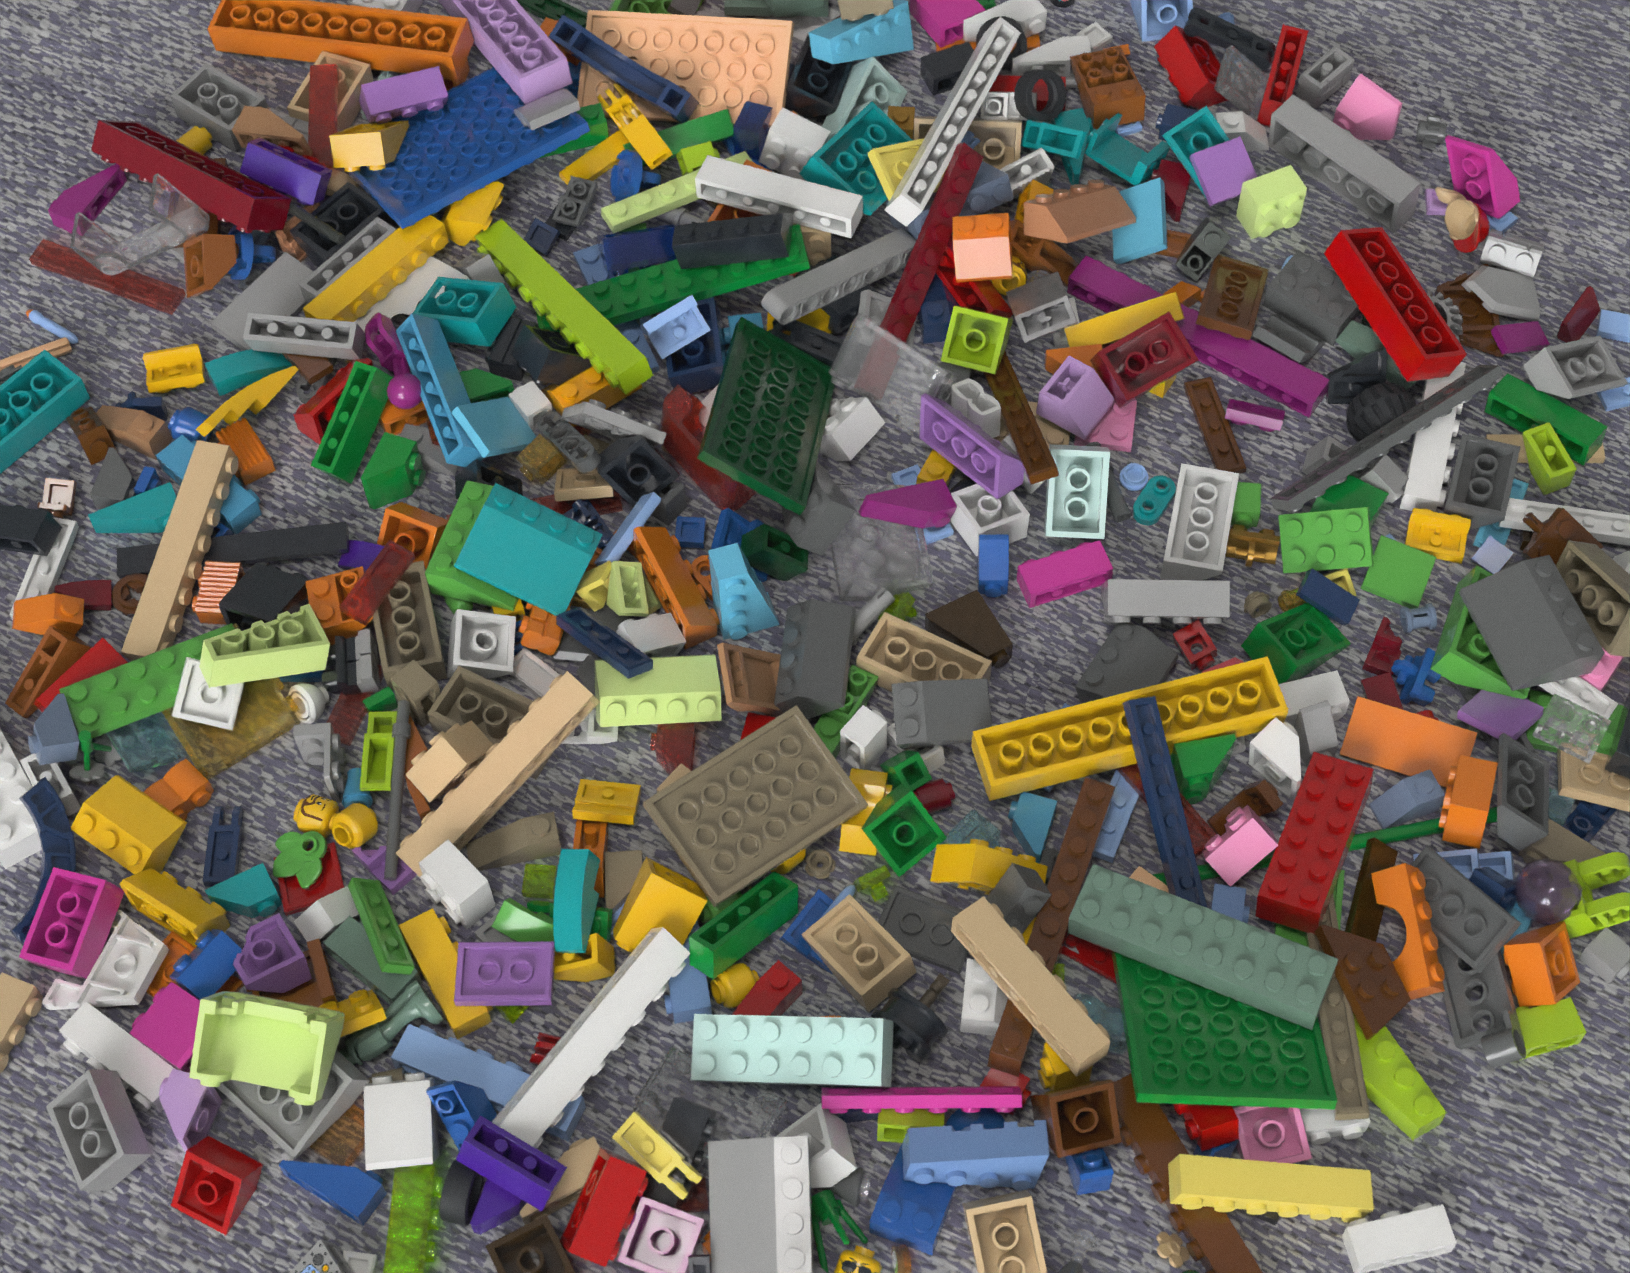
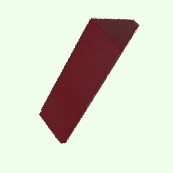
(1579, 317)

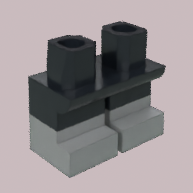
(355, 664)

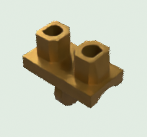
(1252, 546)

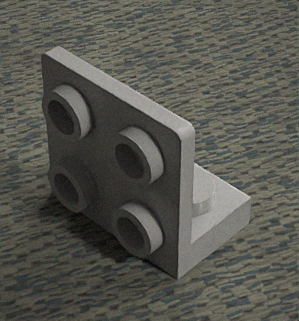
(322, 746)

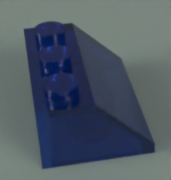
(636, 248)

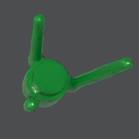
(828, 1211)

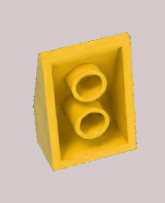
(367, 145)

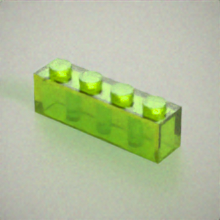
(413, 1219)

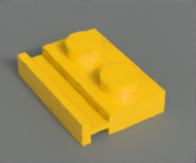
(606, 801)

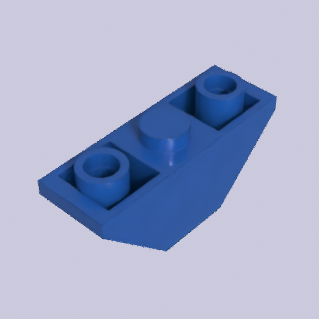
(460, 1107)
(1090, 1171)

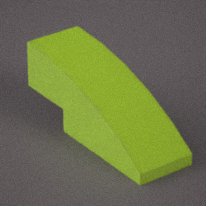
(378, 752)

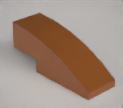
(1041, 253)

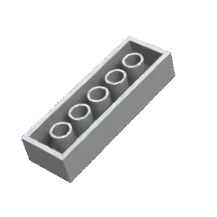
(1344, 163)

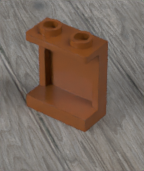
(315, 991)

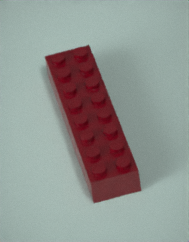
(198, 177)

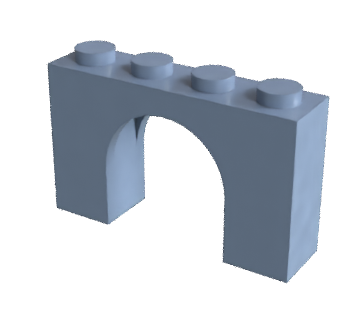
(988, 191)

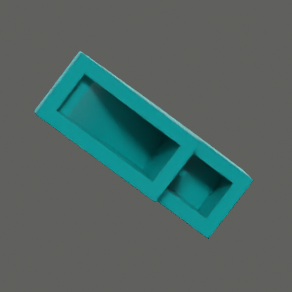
(1053, 139)
(243, 369)
(574, 900)

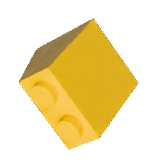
(656, 901)

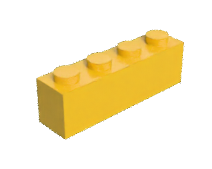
(437, 959)

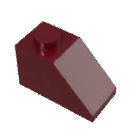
(1176, 186)

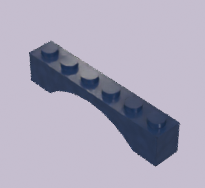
(622, 70)

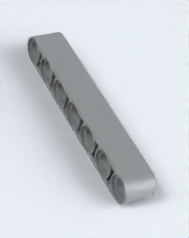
(839, 277)

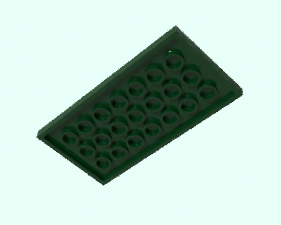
(768, 416)

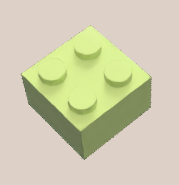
(1271, 202)

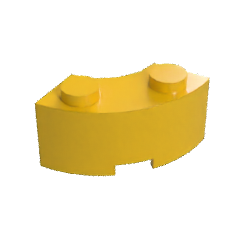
(873, 788)

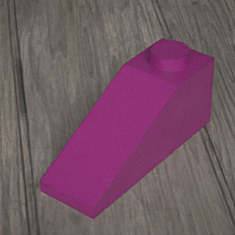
(87, 197)
(913, 505)

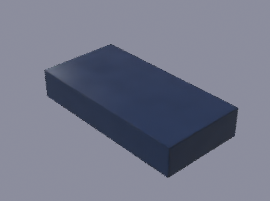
(1327, 597)

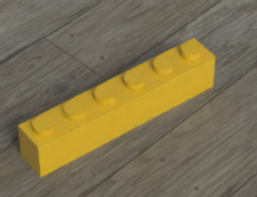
(379, 271)

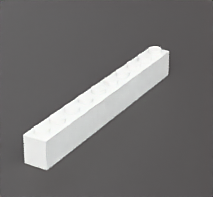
(952, 122)

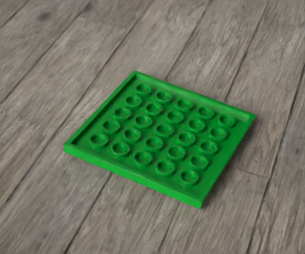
(1215, 1049)

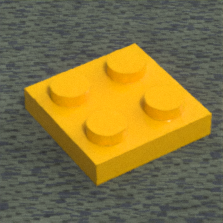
(360, 1010)

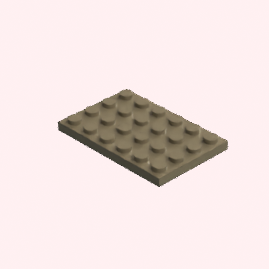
(755, 805)

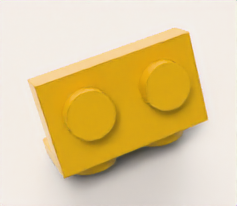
(174, 368)
(1438, 534)

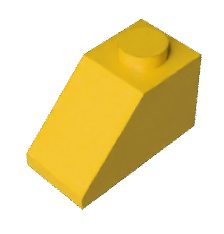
(589, 966)

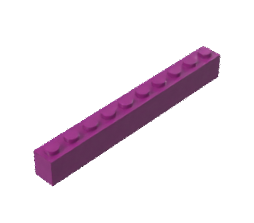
(1235, 357)

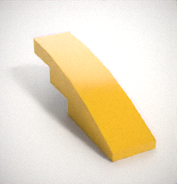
(1119, 323)
(251, 397)

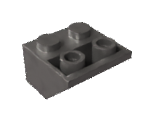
(1041, 308)

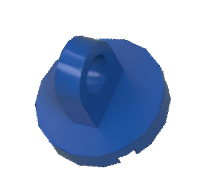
(629, 176)
(249, 254)

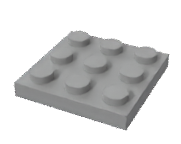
(613, 425)

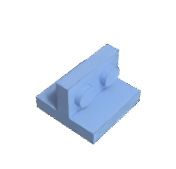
(675, 327)

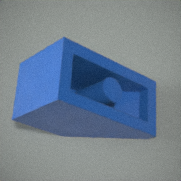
(993, 564)

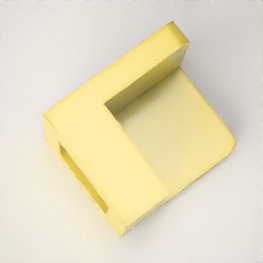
(594, 586)

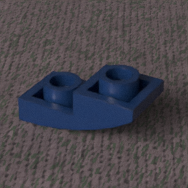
(1588, 819)

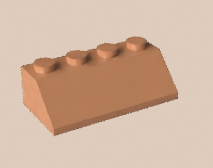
(1076, 212)

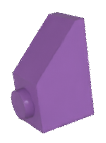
(271, 958)

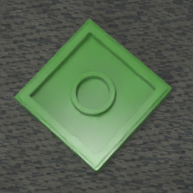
(1398, 572)

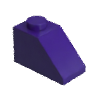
(494, 1208)

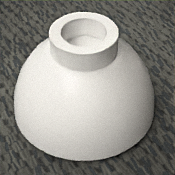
(310, 701)

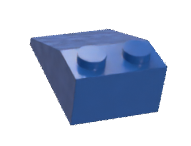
(910, 1211)

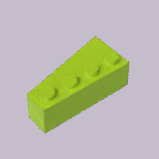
(1396, 1084)

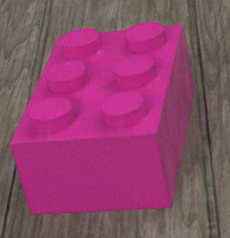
(71, 923)

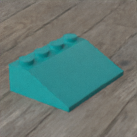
(844, 158)
(528, 550)

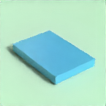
(1150, 230)
(494, 426)

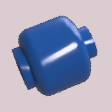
(186, 422)

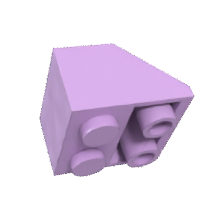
(1074, 398)

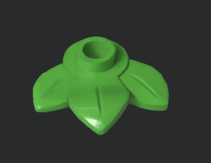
(297, 860)

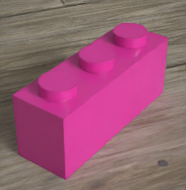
(1064, 573)

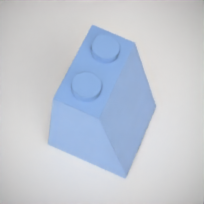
(1158, 17)

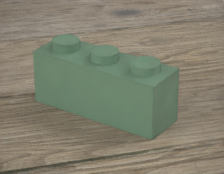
(353, 950)

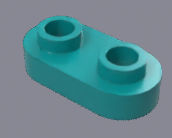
(1155, 498)

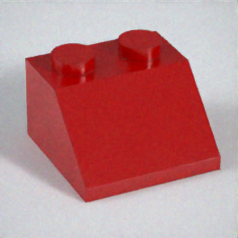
(215, 1183)

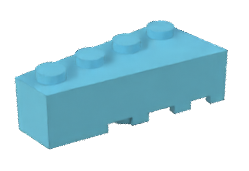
(865, 38)

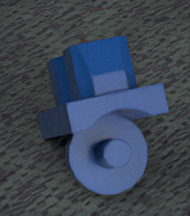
(1412, 675)

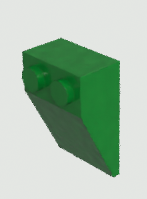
(1295, 642)

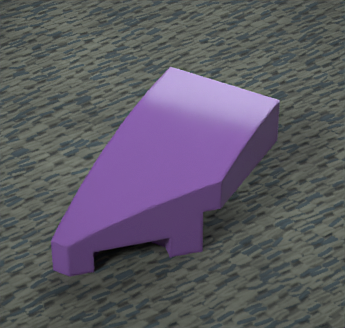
(375, 863)

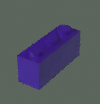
(285, 171)
(511, 1163)

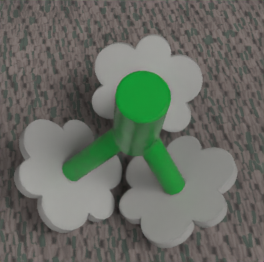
(88, 769)

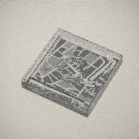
(1241, 82)

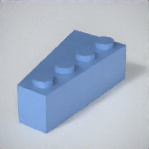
(976, 1155)

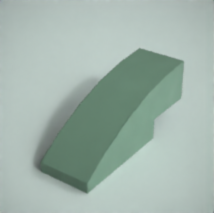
(1362, 340)

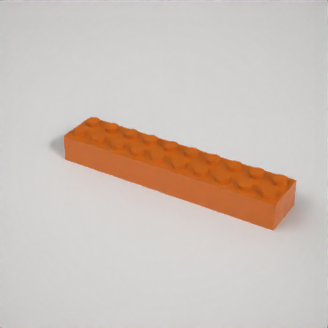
(366, 34)

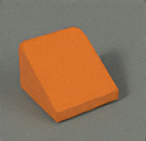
(1186, 293)

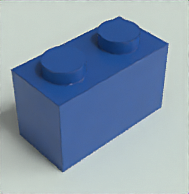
(207, 965)

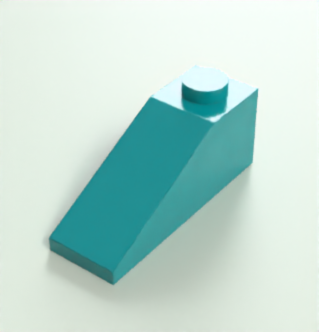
(1075, 120)
(138, 514)

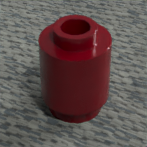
(935, 795)

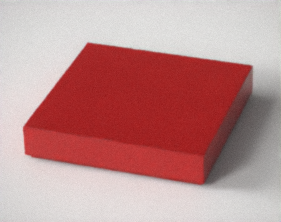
(297, 899)

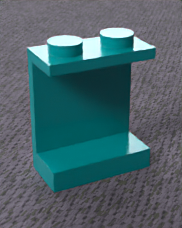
(1121, 155)

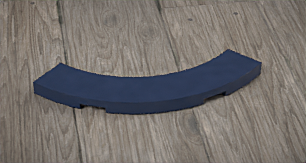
(55, 839)

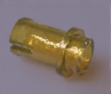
(1289, 600)

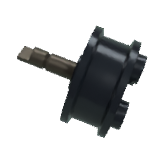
(913, 1022)

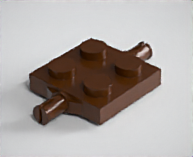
(1553, 535)

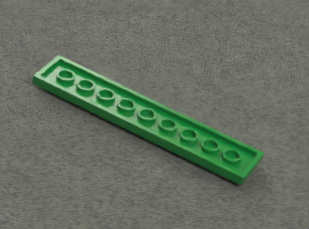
(667, 284)

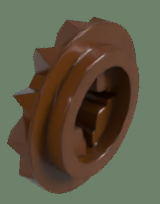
(121, 595)

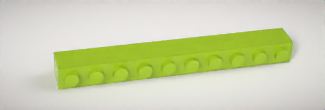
(564, 308)

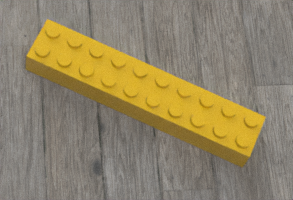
(1097, 736)

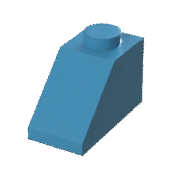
(1032, 822)

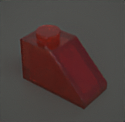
(674, 745)

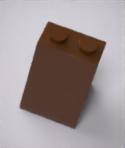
(1079, 1116)

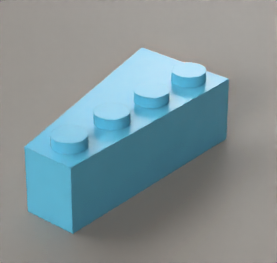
(738, 594)

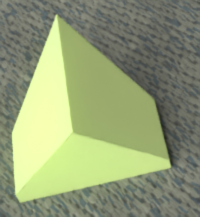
(630, 591)

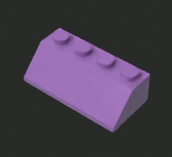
(969, 447)

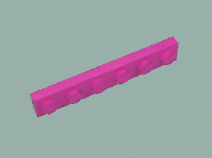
(936, 1099)

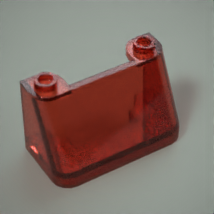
(681, 424)

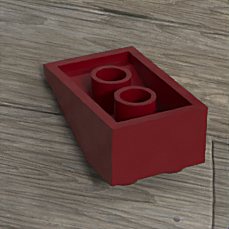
(1143, 359)

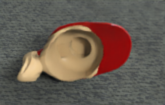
(1464, 220)

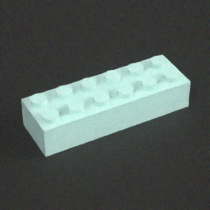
(792, 1050)

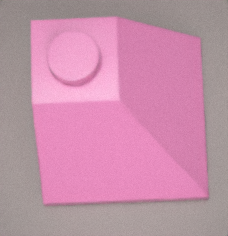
(1368, 111)

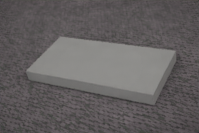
(271, 293)

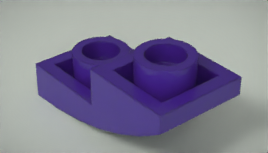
(359, 555)

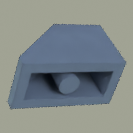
(54, 734)
(1408, 800)

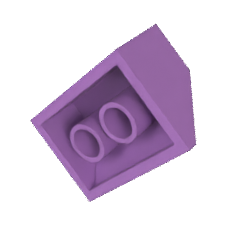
(403, 95)

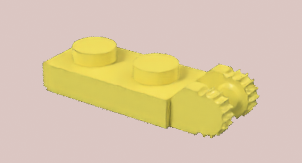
(654, 1153)

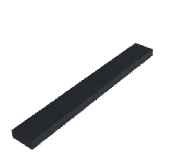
(250, 547)

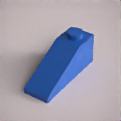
(342, 1187)

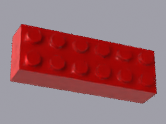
(1395, 304)
(1314, 843)

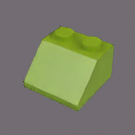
(976, 339)

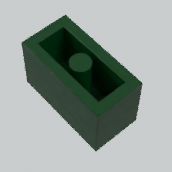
(774, 552)

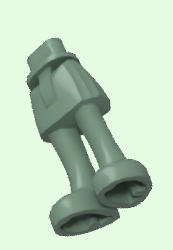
(377, 1038)

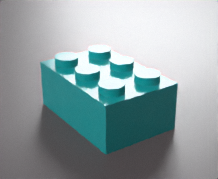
(468, 309)

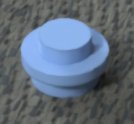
(1133, 477)

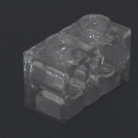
(1571, 728)

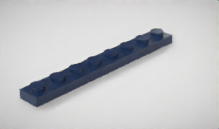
(1163, 800)

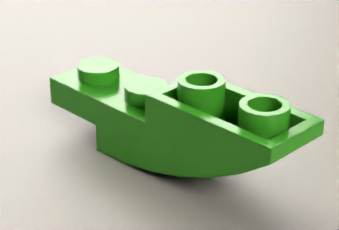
(858, 692)

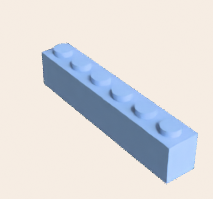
(449, 1061)

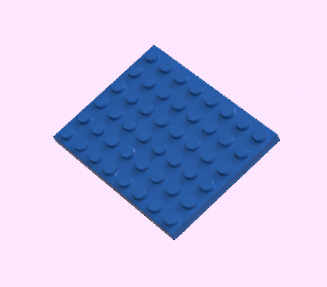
(461, 149)

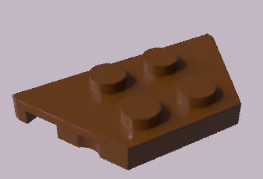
(1476, 318)
(1365, 977)

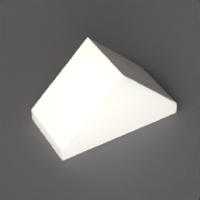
(326, 915)

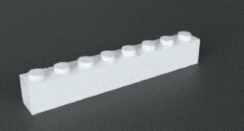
(592, 1037)

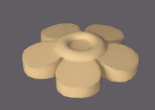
(1171, 1247)

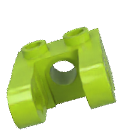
(1604, 912)

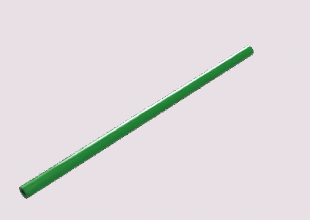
(1359, 841)

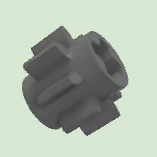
(1431, 131)

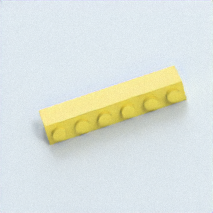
(1270, 1187)

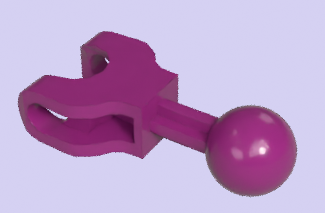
(403, 388)

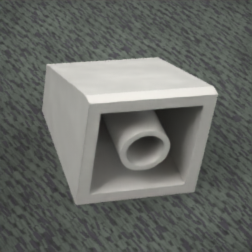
(400, 1122)

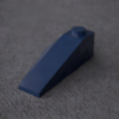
(936, 312)

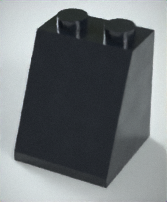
(263, 595)

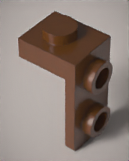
(90, 433)
(1259, 795)

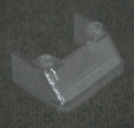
(180, 223)

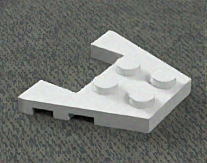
(119, 973)

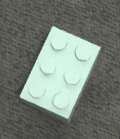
(1079, 494)

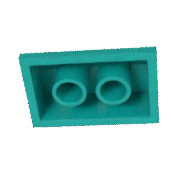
(1194, 135)

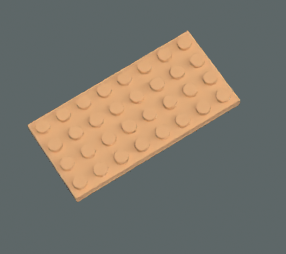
(708, 56)

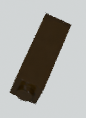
(971, 626)

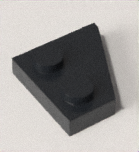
(1356, 377)

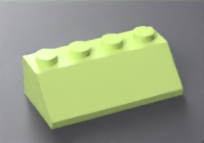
(672, 692)

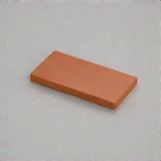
(1404, 740)

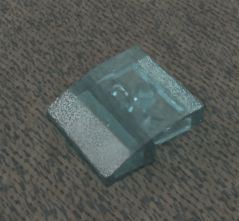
(147, 743)

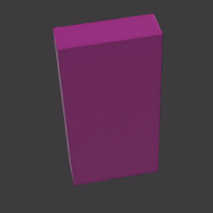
(1519, 337)

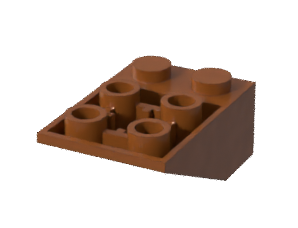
(1108, 86)

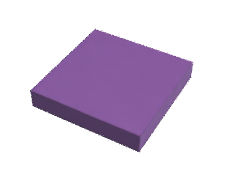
(1223, 170)
(1500, 714)

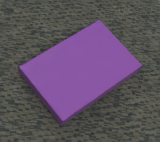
(504, 973)

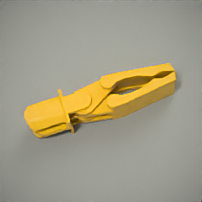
(636, 128)

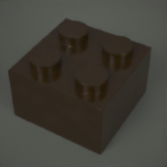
(530, 1250)

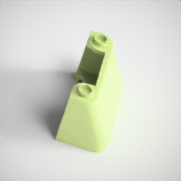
(265, 1044)

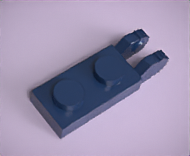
(223, 847)

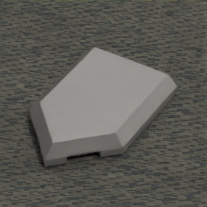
(1505, 292)

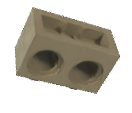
(418, 688)

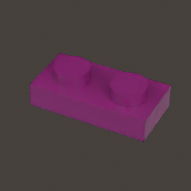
(1246, 413)

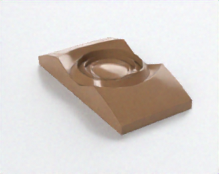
(749, 678)

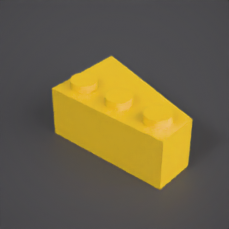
(978, 864)

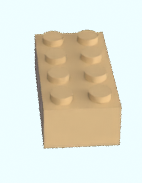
(909, 654)

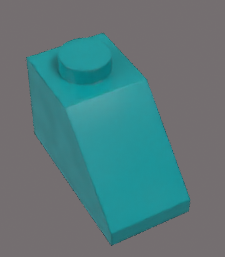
(247, 893)

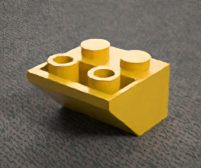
(472, 214)

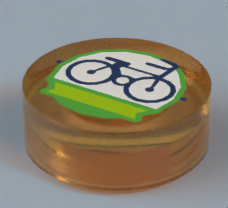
(901, 1259)

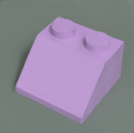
(188, 1107)

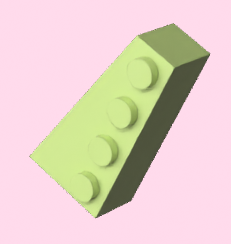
(266, 650)

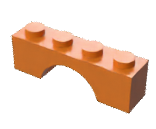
(1418, 963)

